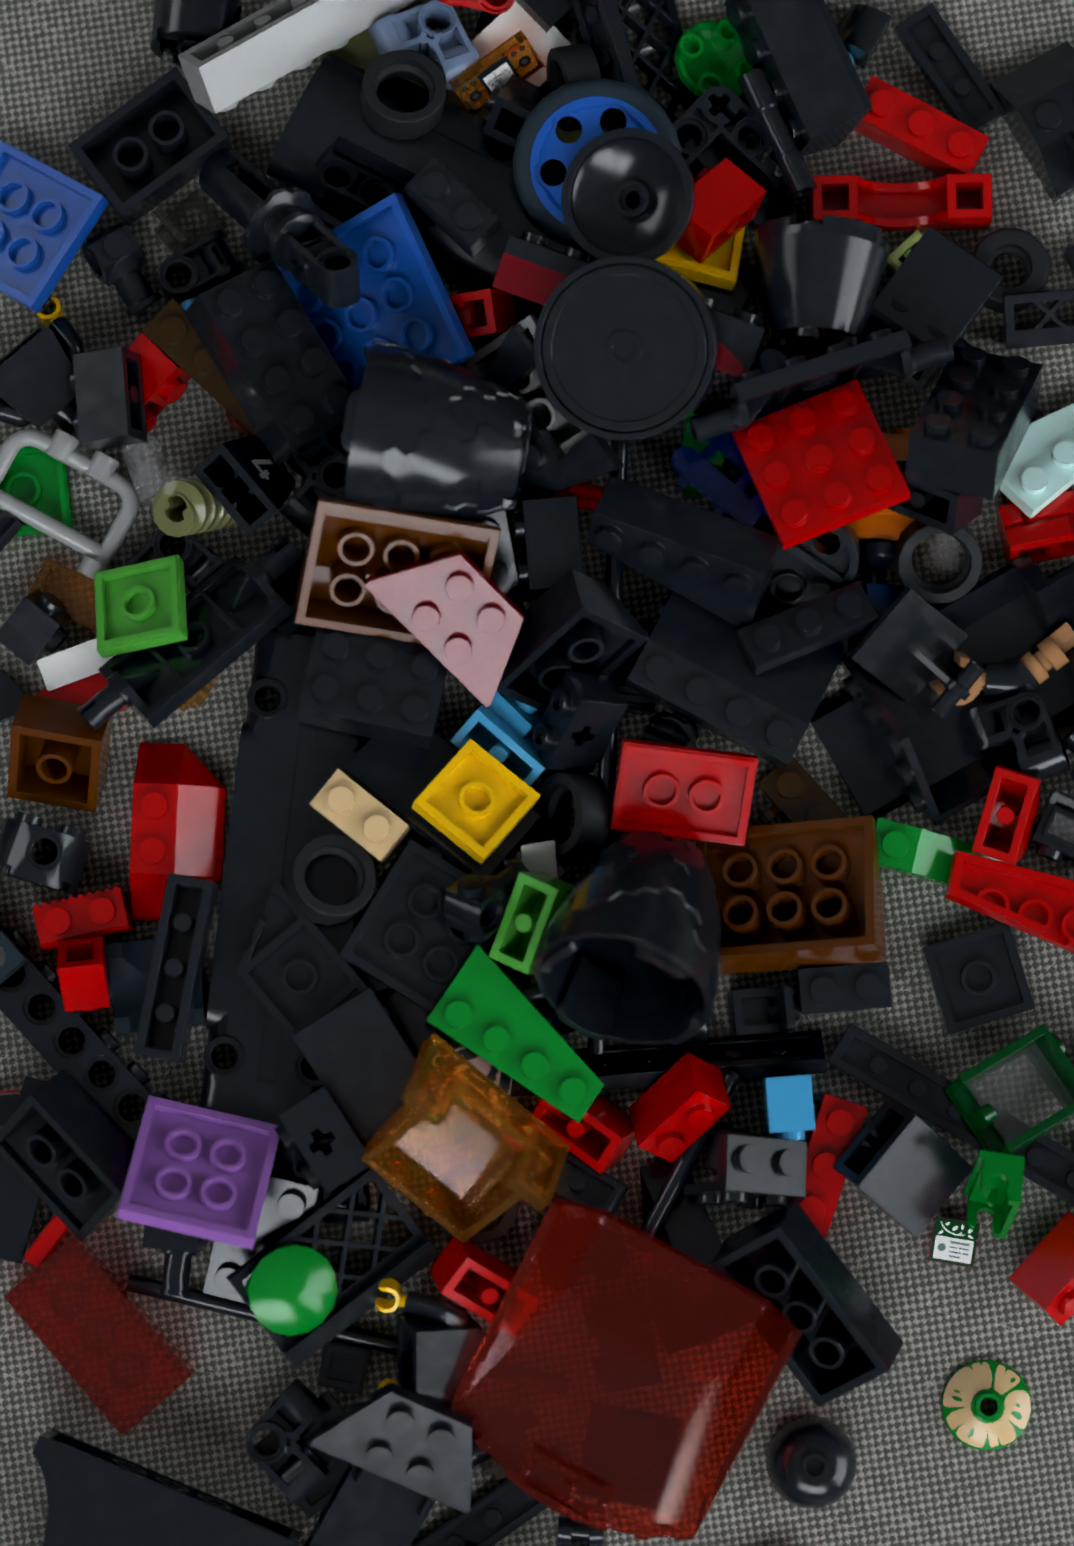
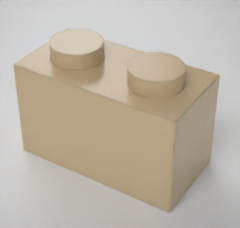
(360, 816)

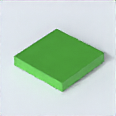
(140, 606)

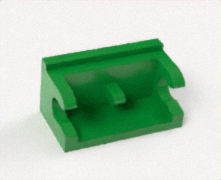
(995, 1187)

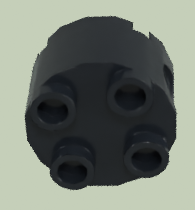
(186, 23)
(68, 847)

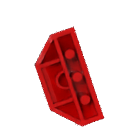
(173, 824)

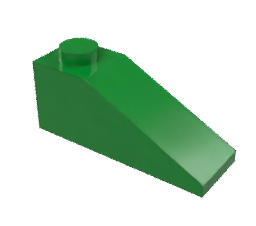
(917, 851)

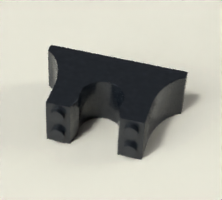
(116, 1502)

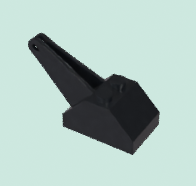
(1041, 116)

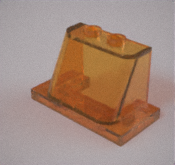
(464, 1145)

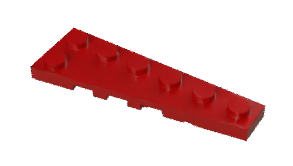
(1015, 896)

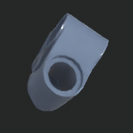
(410, 31)

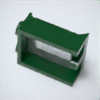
(1017, 1092)

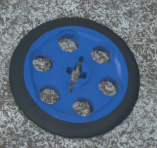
(539, 143)

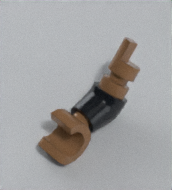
(1017, 675)

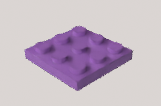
(199, 1172)

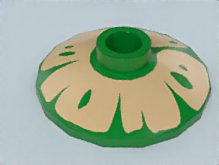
(963, 1398)

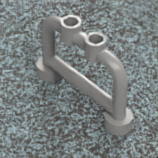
(98, 468)

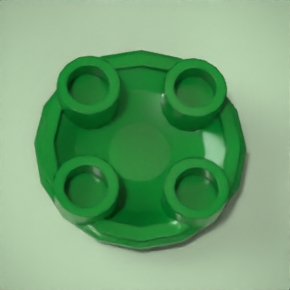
(710, 56)
(292, 1289)

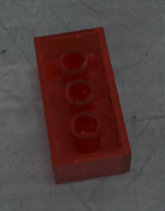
(100, 1334)

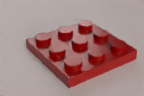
(821, 464)

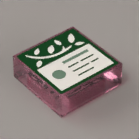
(953, 1242)

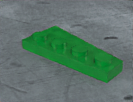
(508, 1032)

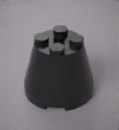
(818, 280)

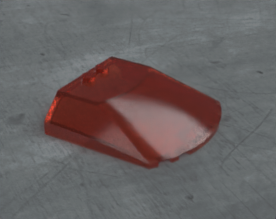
(621, 1375)

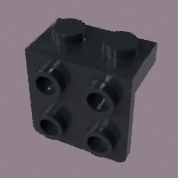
(755, 1173)

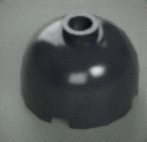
(811, 1462)

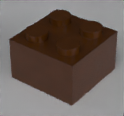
(57, 755)

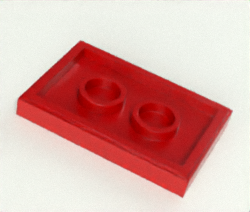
(683, 791)

